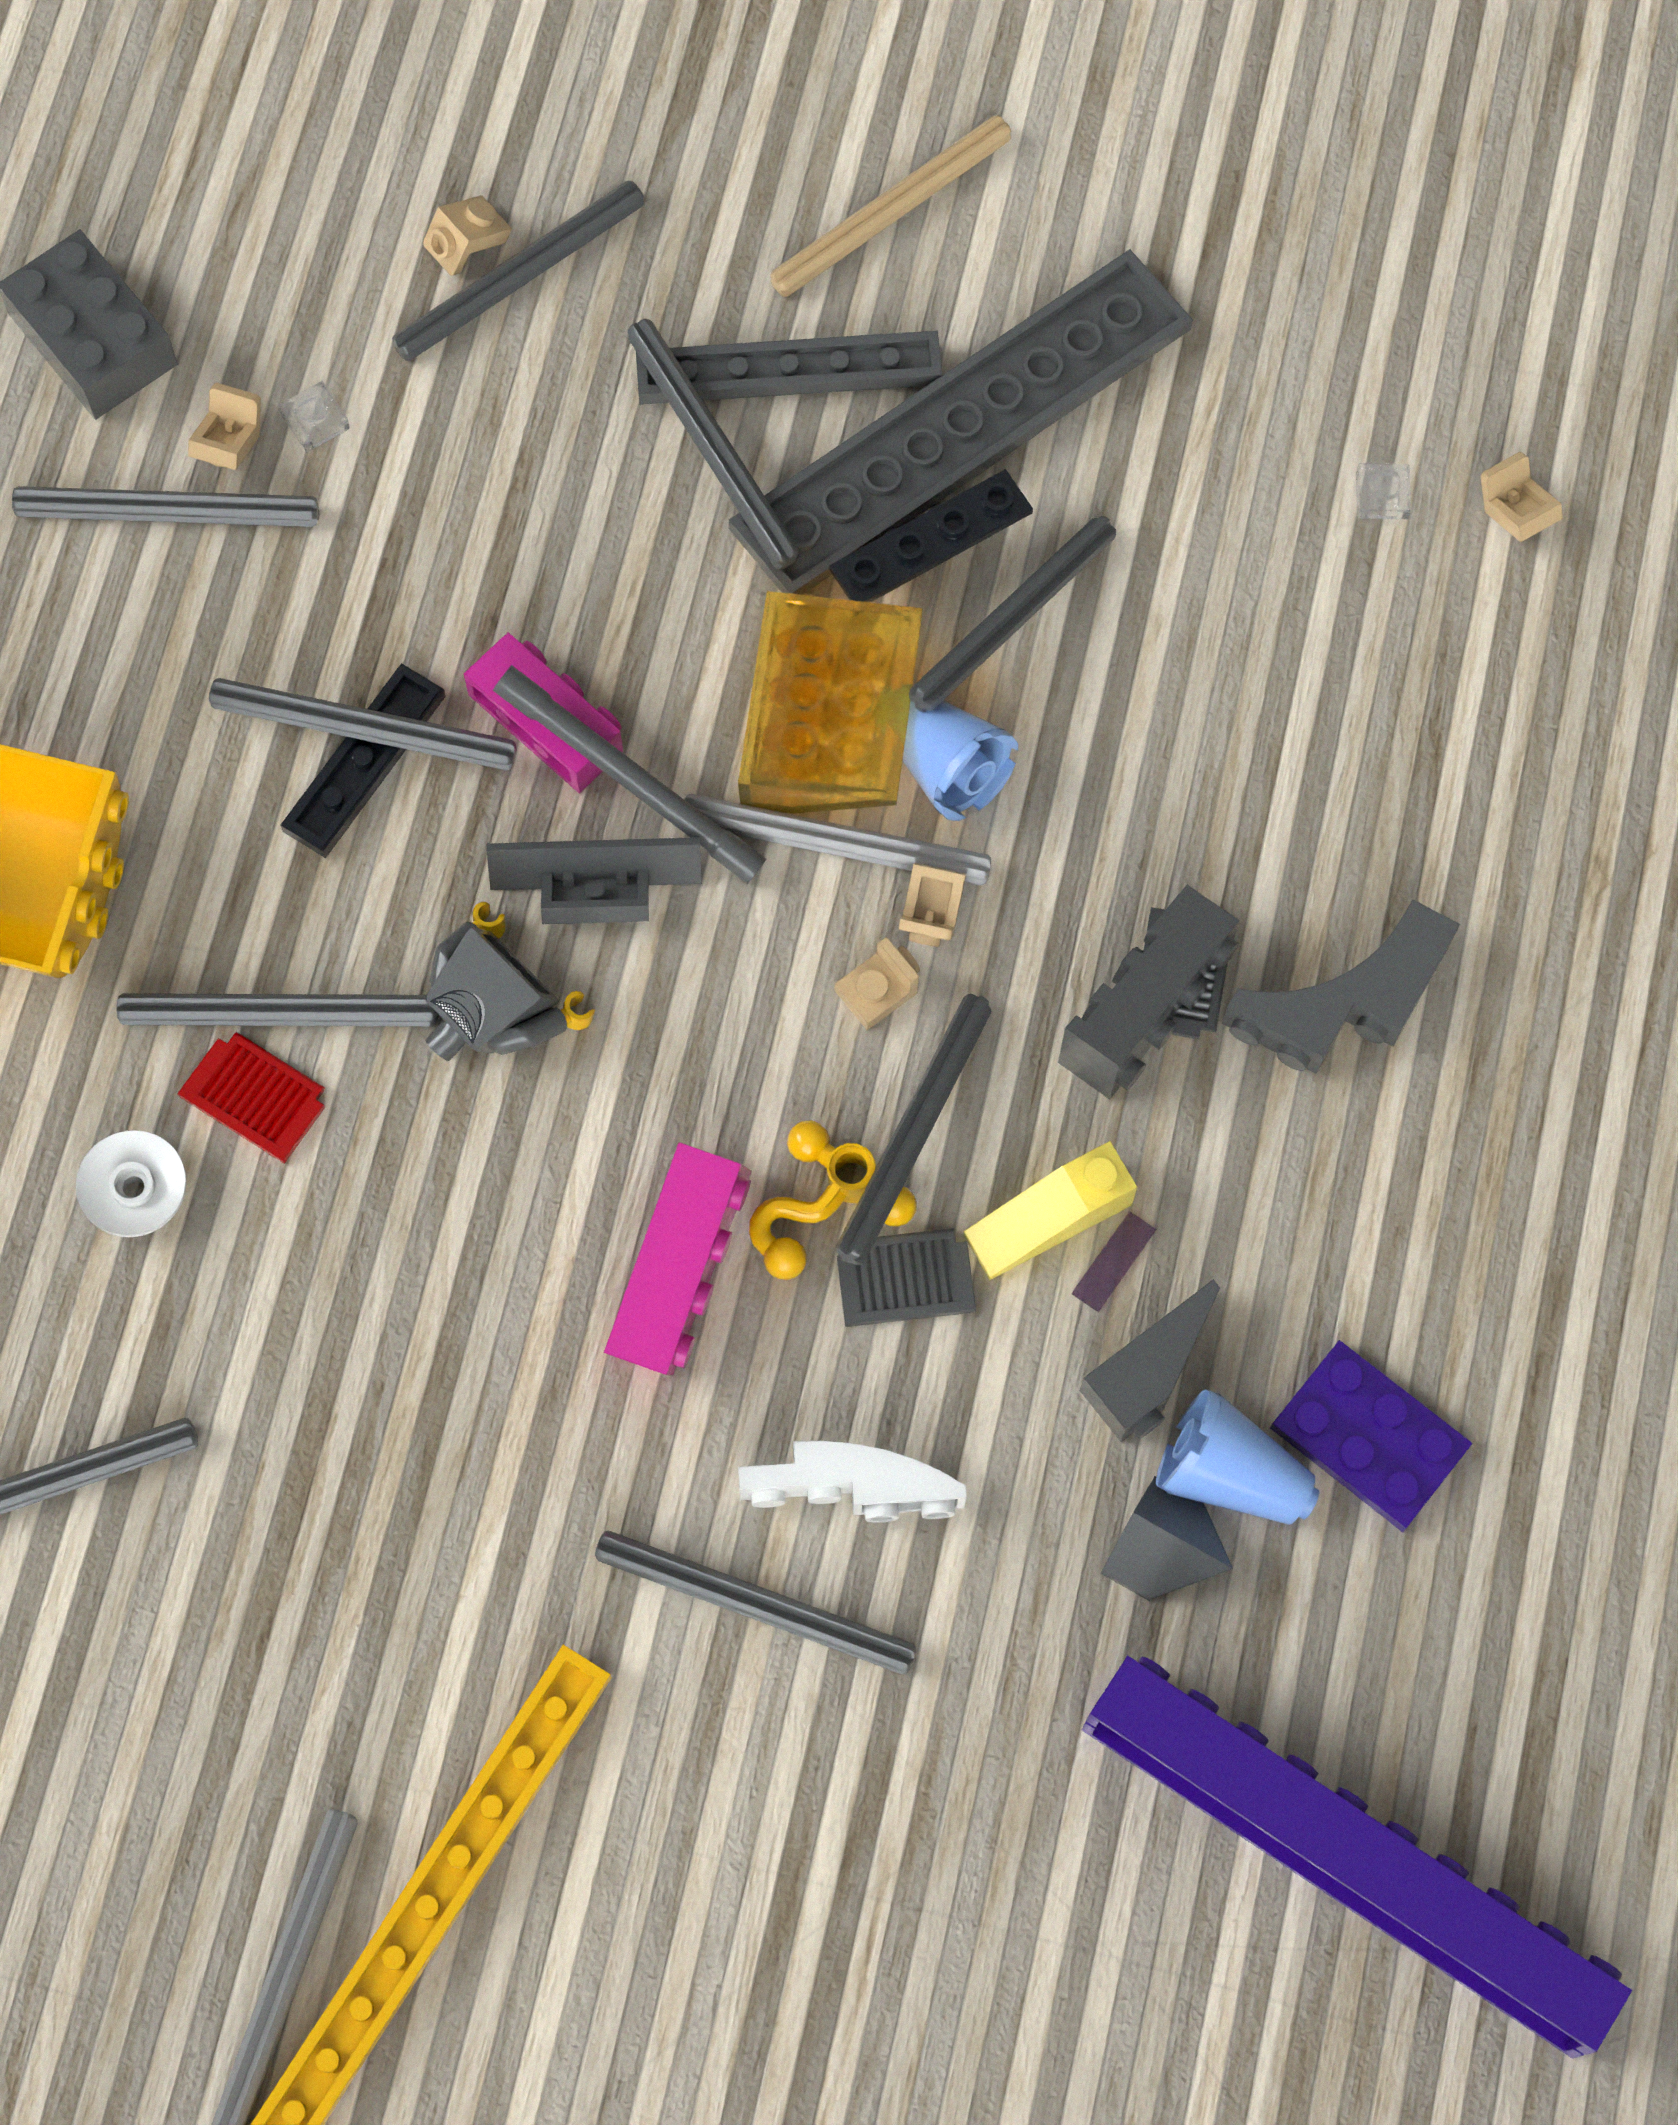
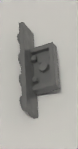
(594, 877)

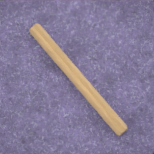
(890, 206)

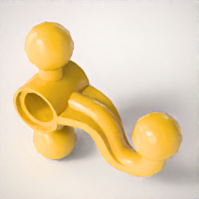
(810, 1143)

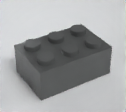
(87, 324)

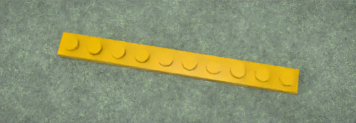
(436, 1893)

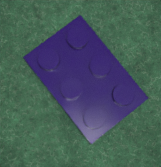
(1371, 1435)

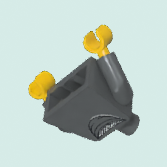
(491, 995)

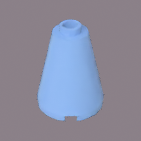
(957, 758)
(1234, 1464)

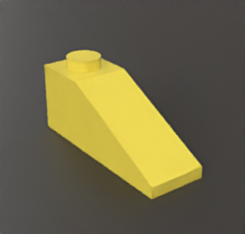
(1053, 1210)

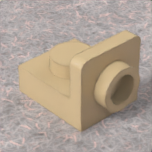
(880, 983)

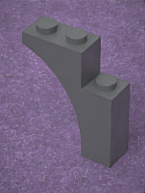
(1371, 996)

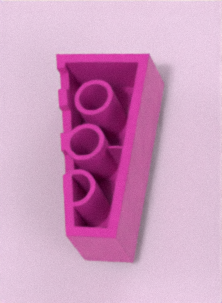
(678, 1259)

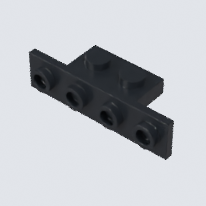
(931, 538)

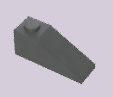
(1140, 1377)

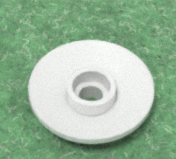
(115, 1165)

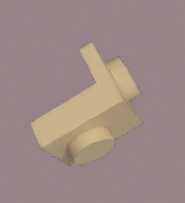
(462, 230)
(228, 427)
(1517, 500)
(932, 904)

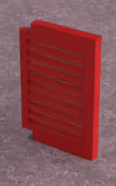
(255, 1095)

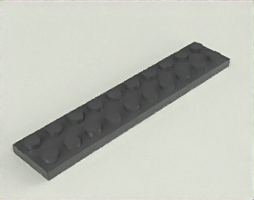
(969, 419)

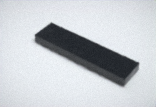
(358, 767)

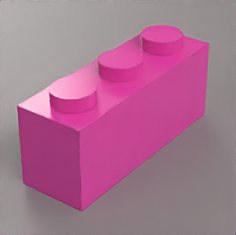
(553, 751)

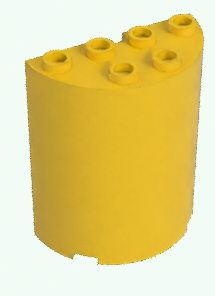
(55, 858)

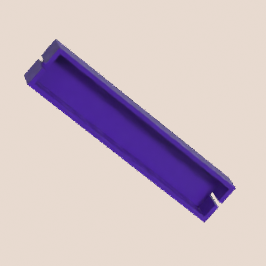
(1358, 1859)

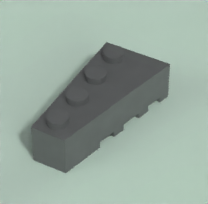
(1149, 990)

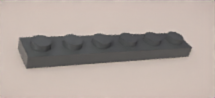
(803, 366)

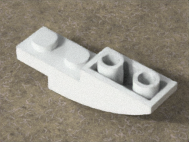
(877, 1478)

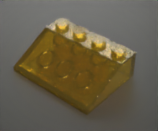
(828, 704)

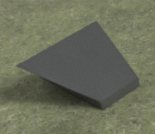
(1166, 1546)

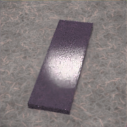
(1113, 1261)

